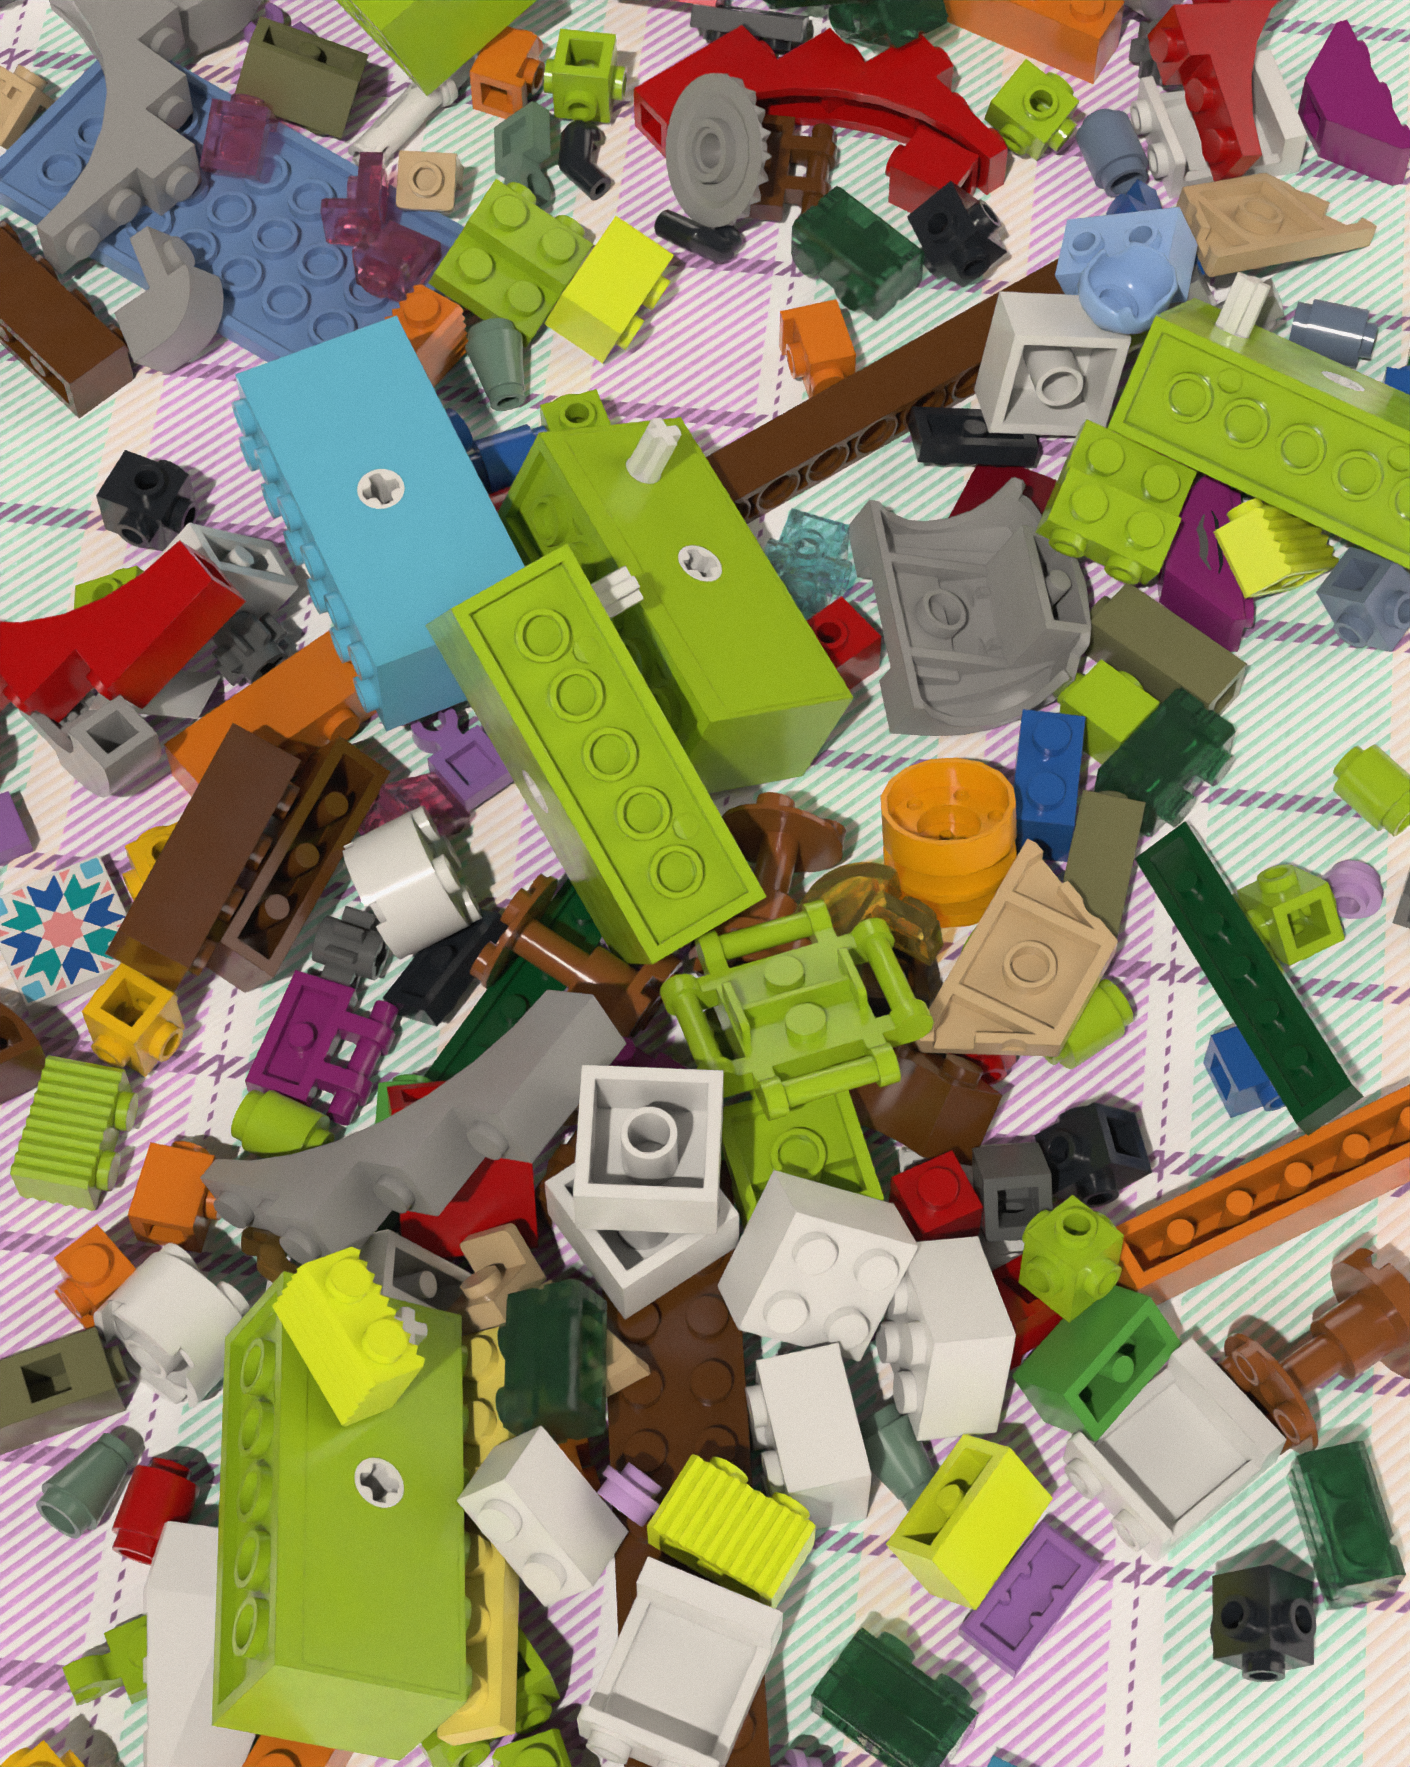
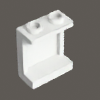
(1175, 143)
(1174, 1453)
(680, 1672)

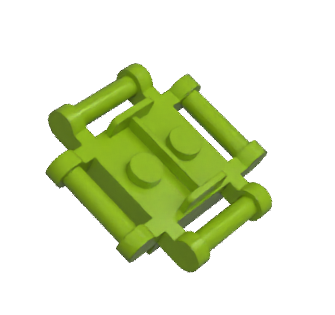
(799, 1015)

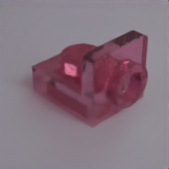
(237, 136)
(364, 210)
(395, 262)
(409, 794)

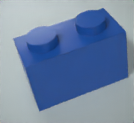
(1047, 780)

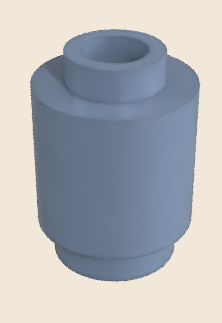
(1112, 151)
(1334, 331)

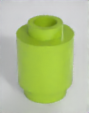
(1375, 788)
(1097, 1027)
(278, 1125)

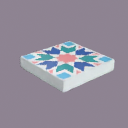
(59, 933)

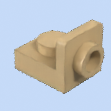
(19, 99)
(428, 181)
(500, 1267)

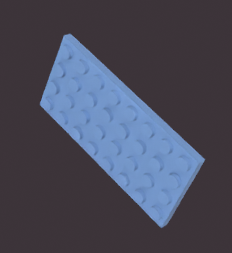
(258, 236)

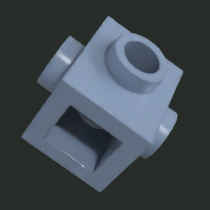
(1367, 599)

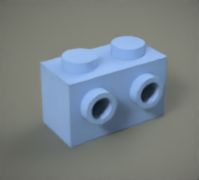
(1158, 228)

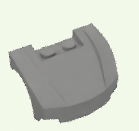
(971, 614)

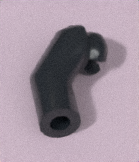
(576, 162)
(713, 244)

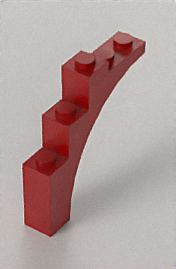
(1213, 55)
(835, 87)
(118, 643)

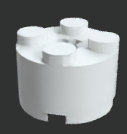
(410, 882)
(172, 1325)

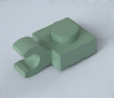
(520, 148)

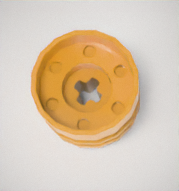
(950, 835)

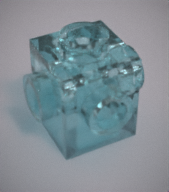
(811, 559)

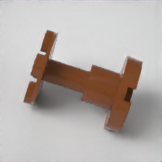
(780, 844)
(622, 991)
(1358, 1332)

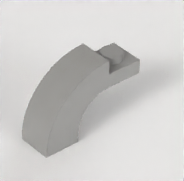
(100, 745)

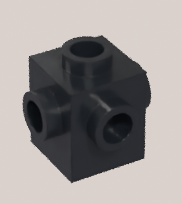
(957, 234)
(147, 501)
(1094, 1153)
(1263, 1622)

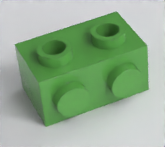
(1097, 1362)

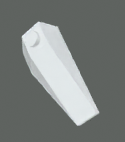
(180, 1654)

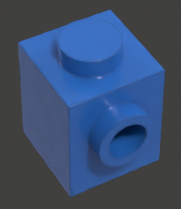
(1238, 1075)

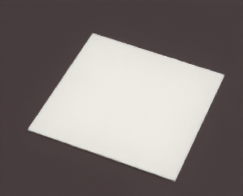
(181, 697)

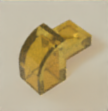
(874, 891)

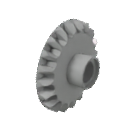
(716, 150)

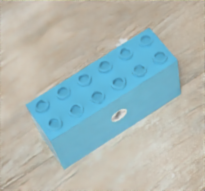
(374, 507)

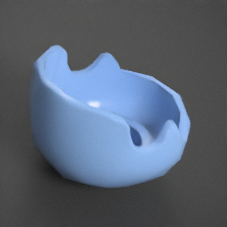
(1127, 288)

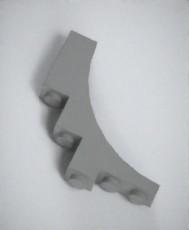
(138, 149)
(423, 1154)

